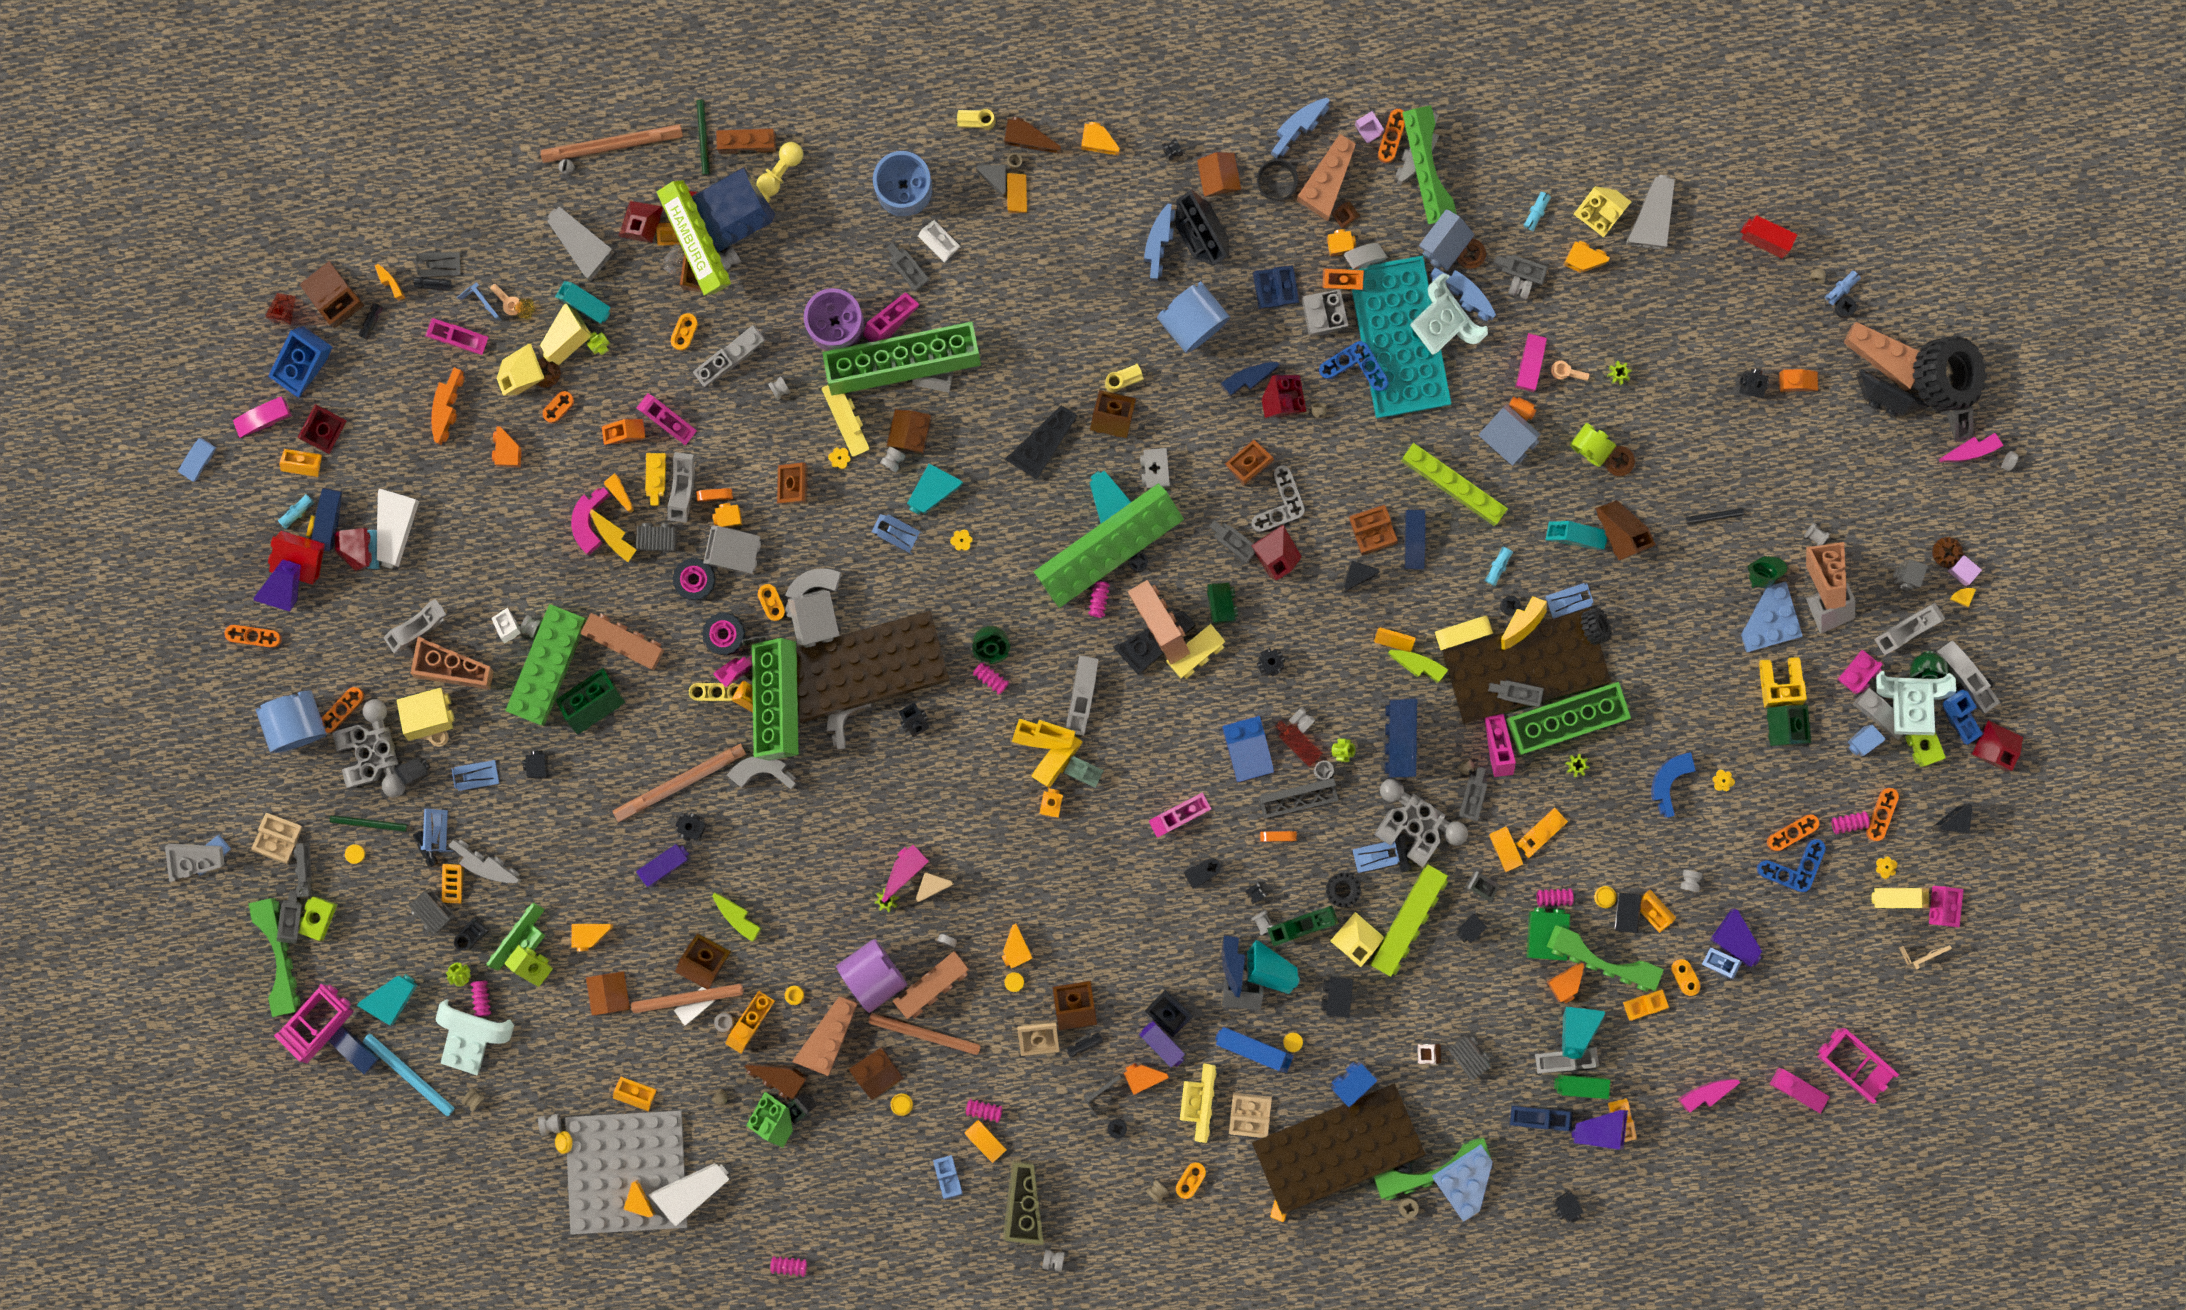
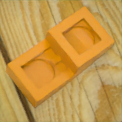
(386, 279)
(1506, 849)
(1645, 1004)
(1623, 1104)
(985, 1141)

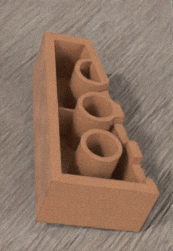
(1884, 354)
(930, 985)
(825, 1042)

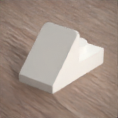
(506, 625)

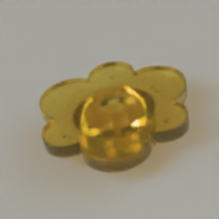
(522, 305)

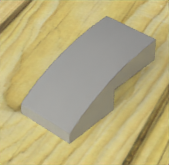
(1364, 255)

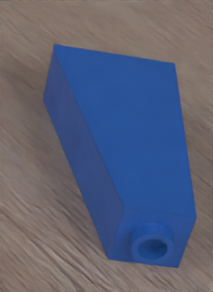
(1254, 1049)

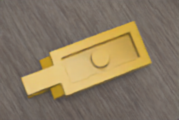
(655, 476)

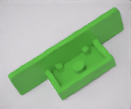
(522, 934)

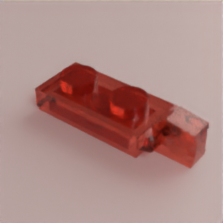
(1298, 743)

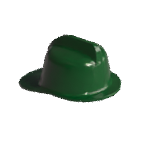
(1766, 571)

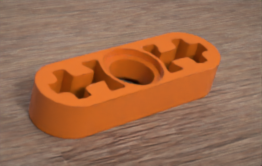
(1391, 120)
(238, 639)
(335, 724)
(1883, 799)
(1783, 844)

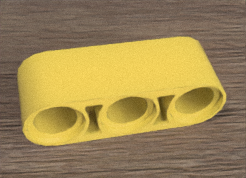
(1463, 632)
(708, 692)

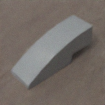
(1554, 1061)

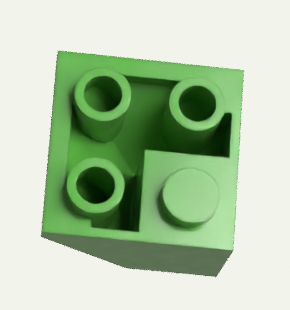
(771, 1120)

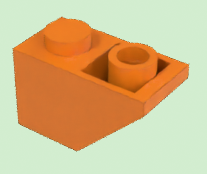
(507, 451)

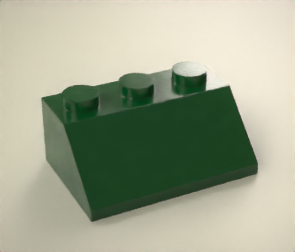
(590, 701)

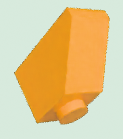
(1098, 140)
(588, 935)
(1015, 949)

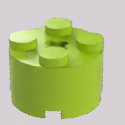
(1593, 445)

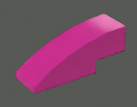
(456, 336)
(1531, 363)
(262, 417)
(1972, 449)
(1707, 1093)

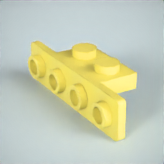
(847, 422)
(1197, 1102)

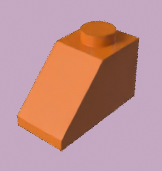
(1342, 278)
(1798, 380)
(623, 431)
(1567, 983)
(1143, 1077)

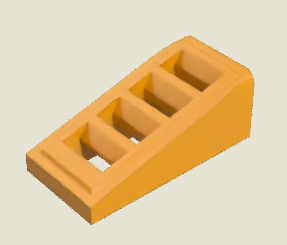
(615, 486)
(460, 872)

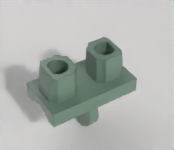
(1083, 771)

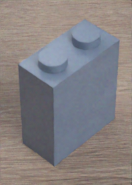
(1446, 240)
(1510, 435)

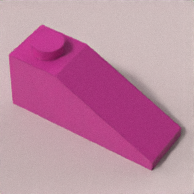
(890, 319)
(666, 419)
(1499, 746)
(1179, 815)
(904, 868)
(1799, 1090)

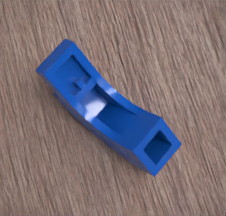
(1958, 713)
(1665, 776)

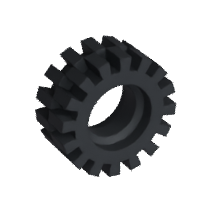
(1596, 626)
(1331, 890)

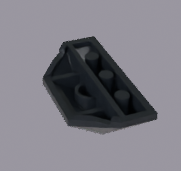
(1201, 229)
(1887, 396)

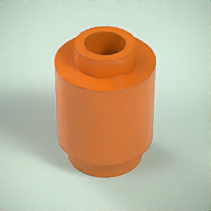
(1523, 408)

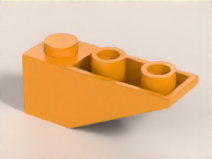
(749, 1022)

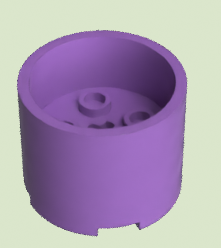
(829, 306)
(871, 975)

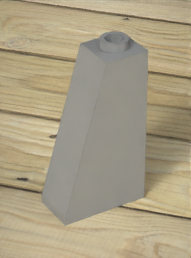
(1654, 216)
(583, 246)

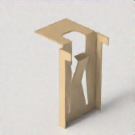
(1927, 957)

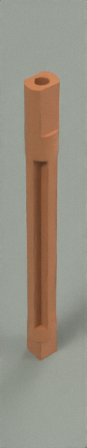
(611, 143)
(678, 782)

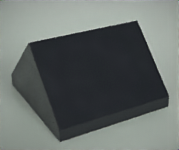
(1357, 574)
(1956, 821)
(1169, 1013)

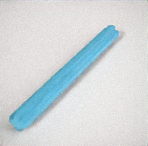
(409, 1075)

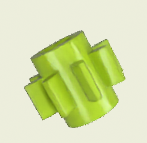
(598, 343)
(1613, 374)
(1343, 750)
(1572, 768)
(886, 905)
(458, 974)

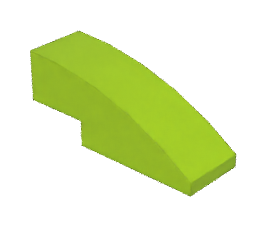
(1417, 664)
(736, 917)

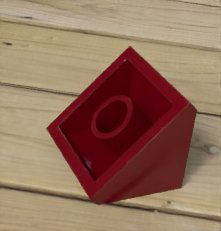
(322, 429)

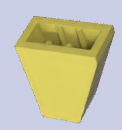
(565, 335)
(1901, 897)

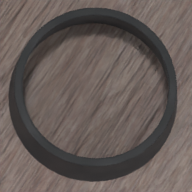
(1286, 164)

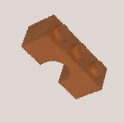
(748, 139)

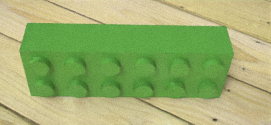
(546, 665)
(775, 699)
(1568, 718)

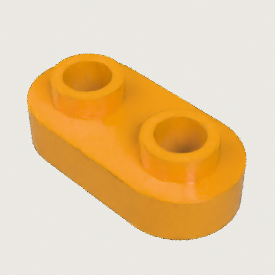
(684, 332)
(771, 602)
(1686, 977)
(1190, 1180)

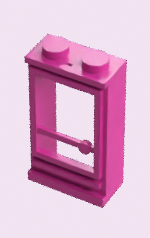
(295, 1042)
(1874, 1082)

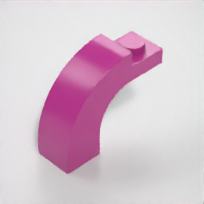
(581, 520)

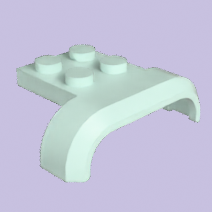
(1445, 319)
(1915, 701)
(469, 1037)

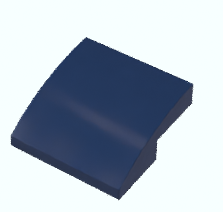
(1275, 287)

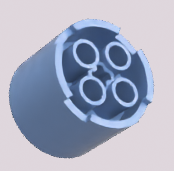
(898, 169)
(1193, 317)
(290, 722)

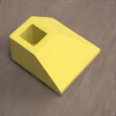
(1602, 209)
(519, 371)
(1357, 939)

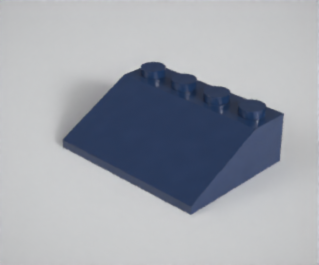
(733, 209)
(1401, 738)

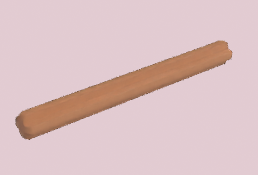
(687, 998)
(924, 1034)

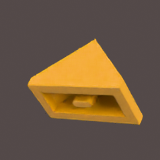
(638, 1202)

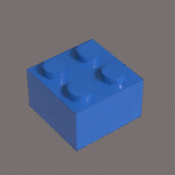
(1353, 1083)

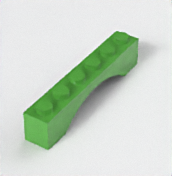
(1420, 128)
(1570, 943)
(283, 996)
(1395, 1182)

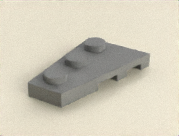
(192, 859)

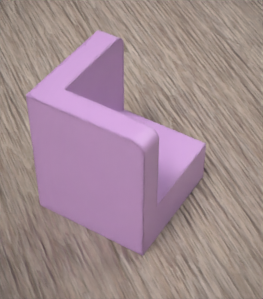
(1369, 127)
(1965, 571)

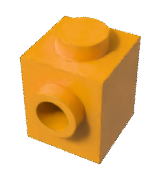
(1340, 242)
(727, 516)
(1051, 803)

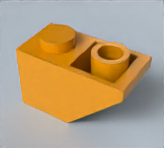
(1583, 258)

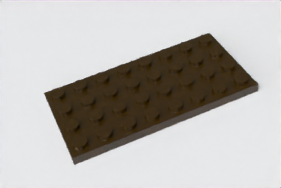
(1549, 658)
(869, 666)
(1338, 1149)

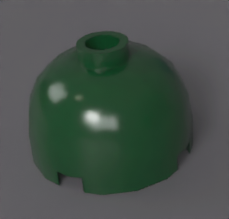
(990, 645)
(1929, 666)

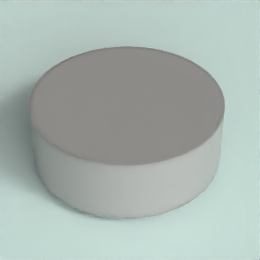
(2010, 461)
(946, 940)
(724, 1022)

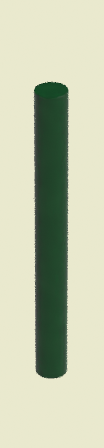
(703, 137)
(368, 823)

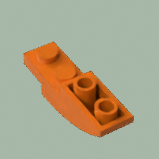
(442, 413)

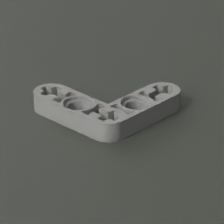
(1285, 509)

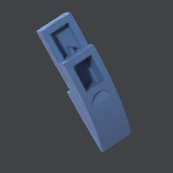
(1302, 120)
(1159, 234)
(1471, 298)

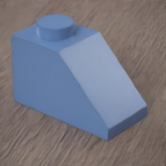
(1865, 740)

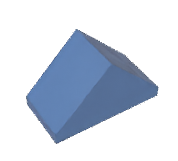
(1721, 963)

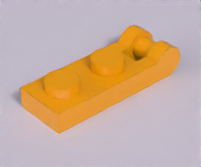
(1542, 832)

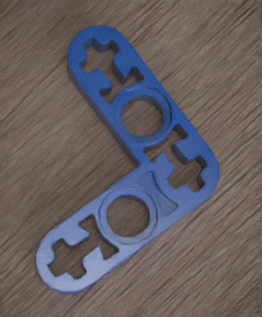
(1354, 359)
(1794, 876)

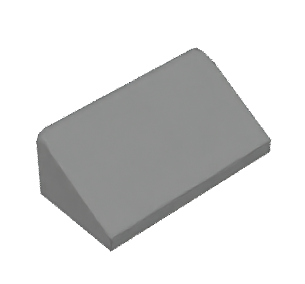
(938, 382)

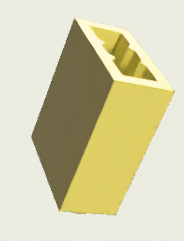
(425, 714)

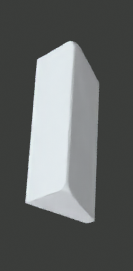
(939, 241)
(690, 1011)

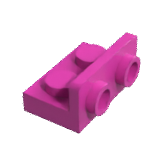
(733, 670)
(1860, 672)
(1945, 906)

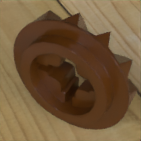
(1479, 255)
(553, 368)
(1627, 457)
(1939, 553)

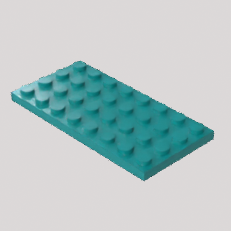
(1384, 309)

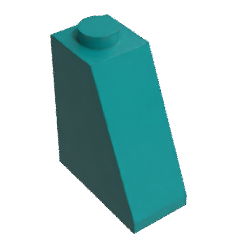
(583, 302)
(932, 489)
(1107, 496)
(1576, 535)
(1270, 969)
(389, 999)
(1579, 1030)

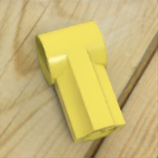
(973, 119)
(1125, 377)

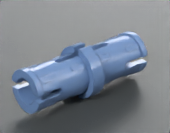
(1842, 287)

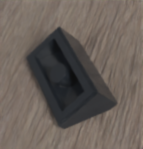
(1628, 912)

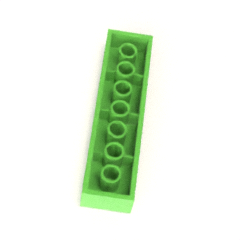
(901, 358)
(1109, 545)

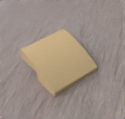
(276, 838)
(1250, 1115)

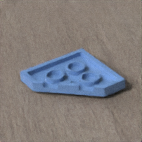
(1772, 620)
(1466, 1181)

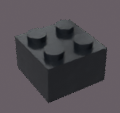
(1338, 996)

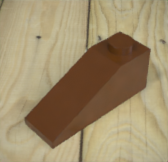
(1026, 136)

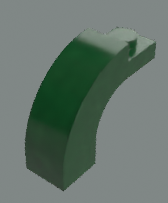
(1302, 925)

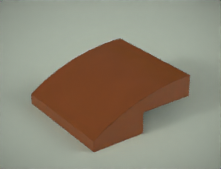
(1373, 530)

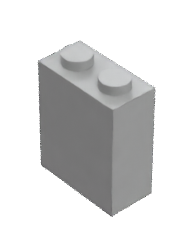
(732, 549)
(813, 618)

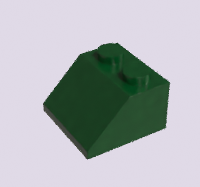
(1221, 603)
(1788, 725)

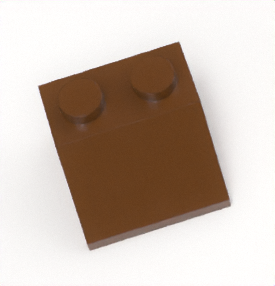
(1112, 414)
(909, 431)
(702, 961)
(1074, 1005)
(876, 1073)

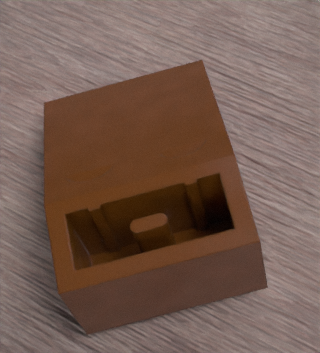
(331, 295)
(1624, 530)
(784, 1078)

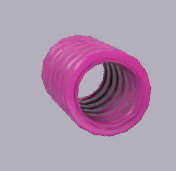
(1099, 598)
(990, 678)
(1850, 822)
(1555, 897)
(480, 998)
(984, 1110)
(788, 1266)

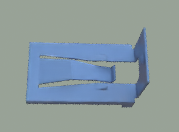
(481, 297)
(907, 538)
(1558, 604)
(486, 773)
(428, 838)
(1367, 858)

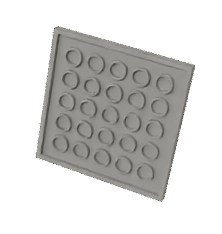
(611, 1155)

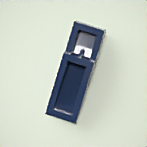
(1249, 377)
(327, 517)
(1414, 539)
(1233, 964)
(354, 1050)
(1541, 1118)

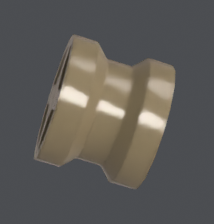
(473, 1099)
(1157, 1191)
(1404, 1206)

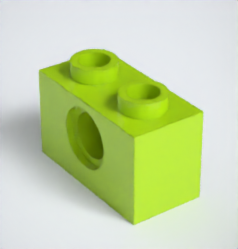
(1933, 752)
(325, 910)
(529, 965)

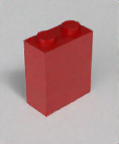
(1768, 236)
(299, 551)

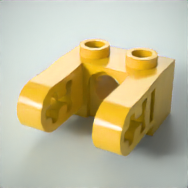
(1782, 695)

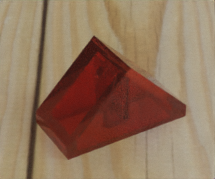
(281, 309)

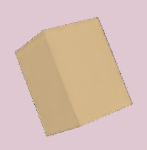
(932, 885)
(1038, 1038)

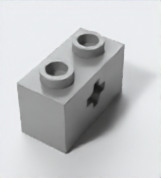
(1159, 458)

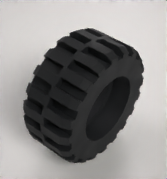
(1966, 367)

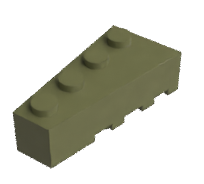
(1022, 1208)

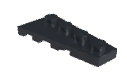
(1042, 443)
(1143, 649)

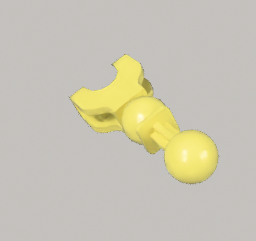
(769, 183)

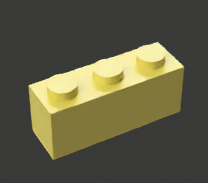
(1200, 648)

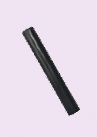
(1714, 516)

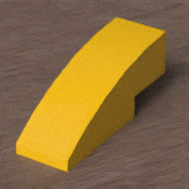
(612, 536)
(1524, 622)
(1042, 735)
(1055, 763)

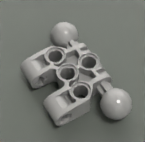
(347, 738)
(1389, 829)

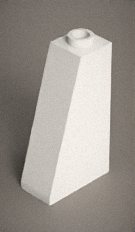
(393, 526)
(686, 1194)

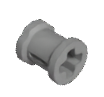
(1816, 534)
(1262, 922)

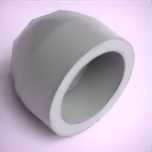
(570, 166)

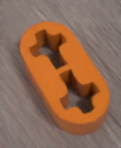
(555, 404)
(714, 495)
(1278, 836)

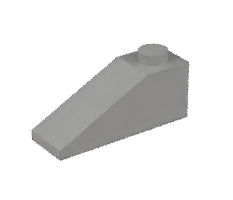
(1877, 710)

